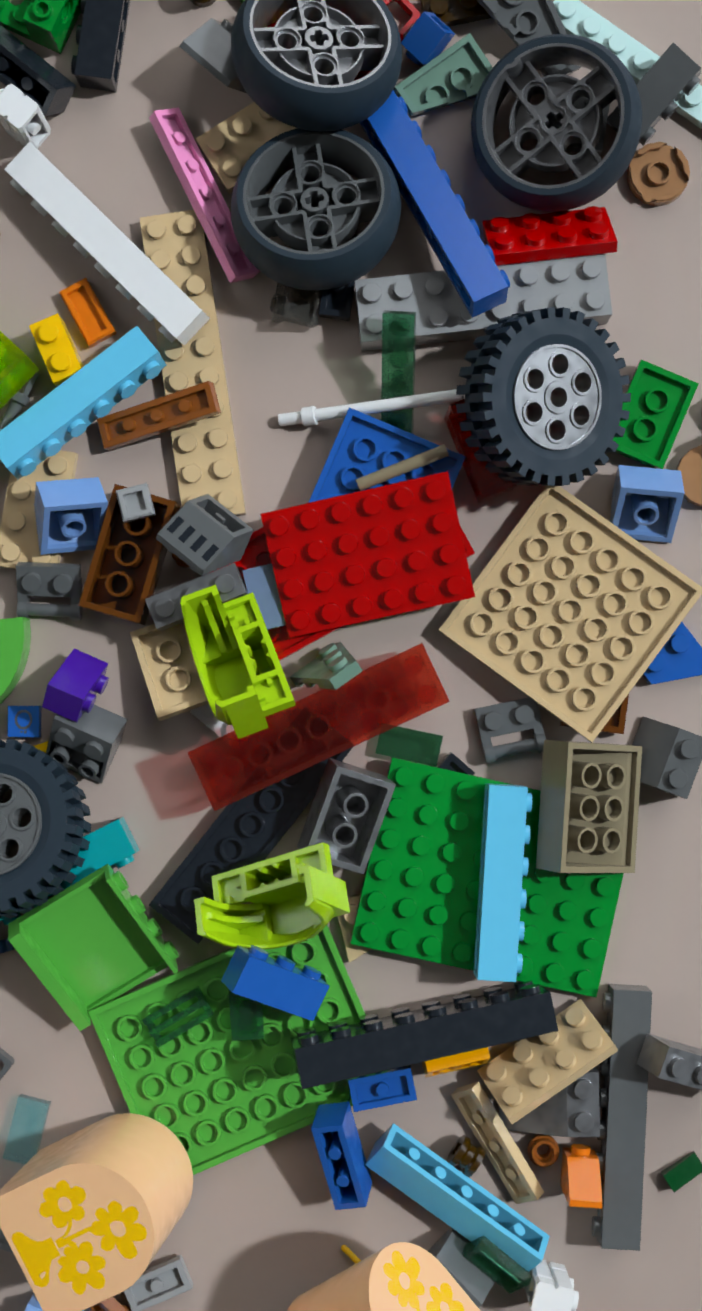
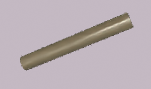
(402, 467)

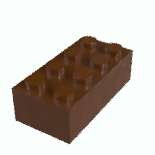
(127, 561)

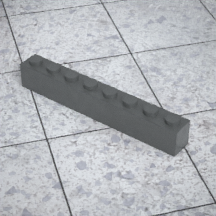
(623, 1118)

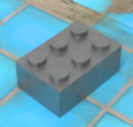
(347, 813)

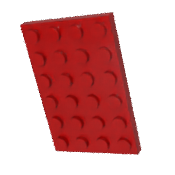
(368, 554)

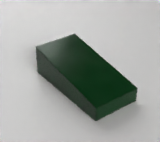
(682, 1171)

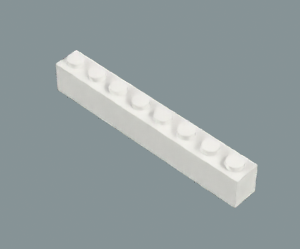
(107, 244)

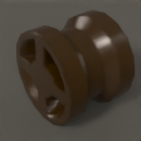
(466, 1156)

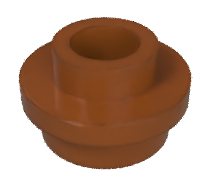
(546, 1159)

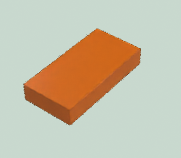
(87, 312)

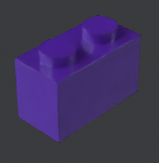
(76, 685)

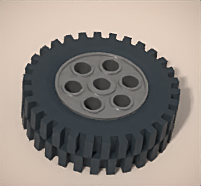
(583, 391)

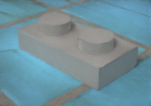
(159, 1284)

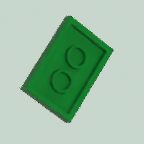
(655, 414)

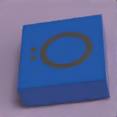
(24, 721)

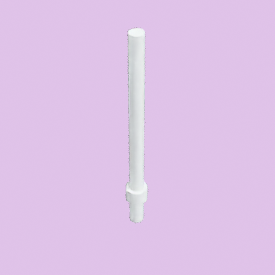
(311, 415)

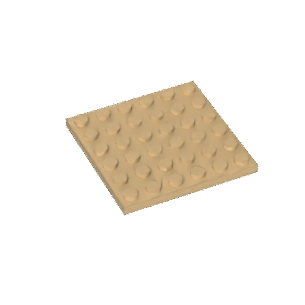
(571, 611)

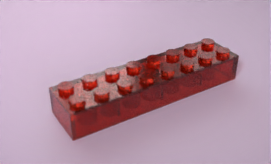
(319, 727)

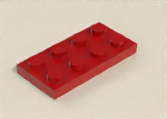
(550, 235)

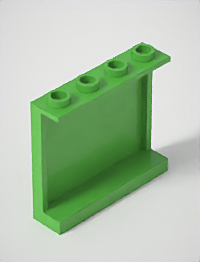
(91, 943)

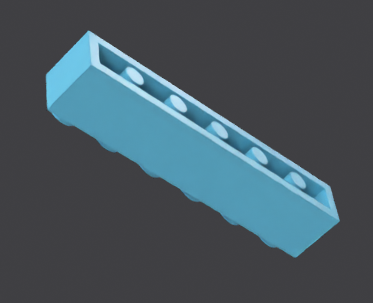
(79, 402)
(501, 882)
(455, 1197)

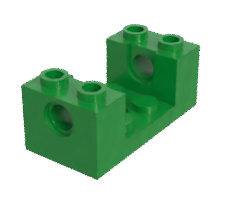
(42, 21)

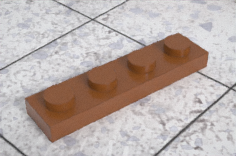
(159, 415)

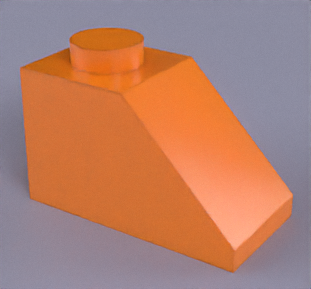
(581, 1176)

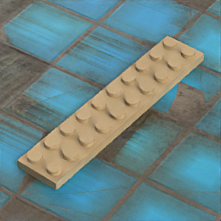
(206, 448)

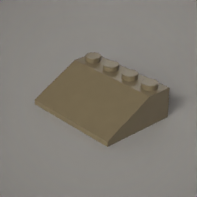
(588, 807)

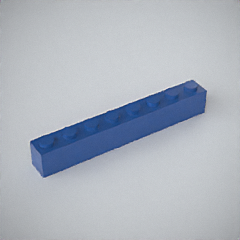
(437, 208)

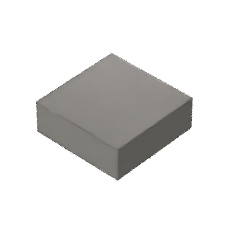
(135, 502)

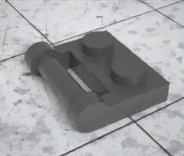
(49, 581)
(507, 719)

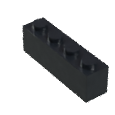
(100, 43)
(33, 75)

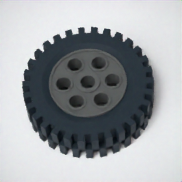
(52, 837)

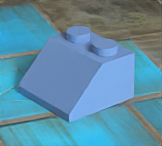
(647, 502)
(69, 514)

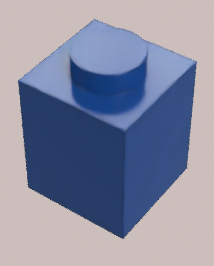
(427, 38)

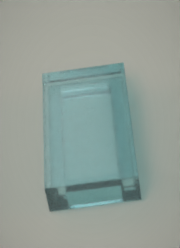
(26, 1128)

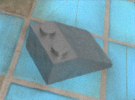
(566, 1114)

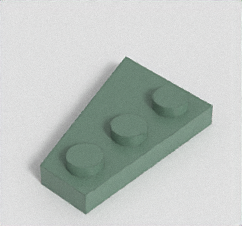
(446, 79)
(329, 670)

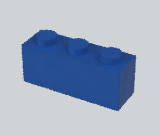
(275, 982)
(341, 1155)

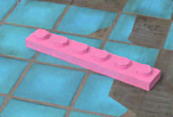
(202, 192)

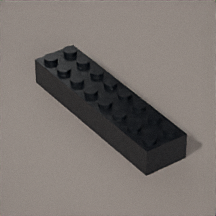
(423, 1033)

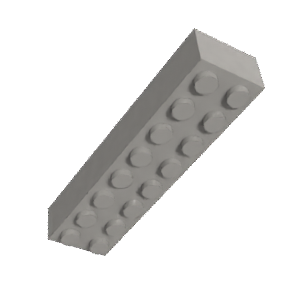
(443, 317)

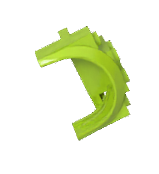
(235, 660)
(290, 896)

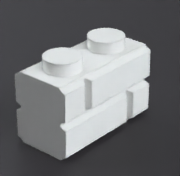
(22, 117)
(551, 1288)

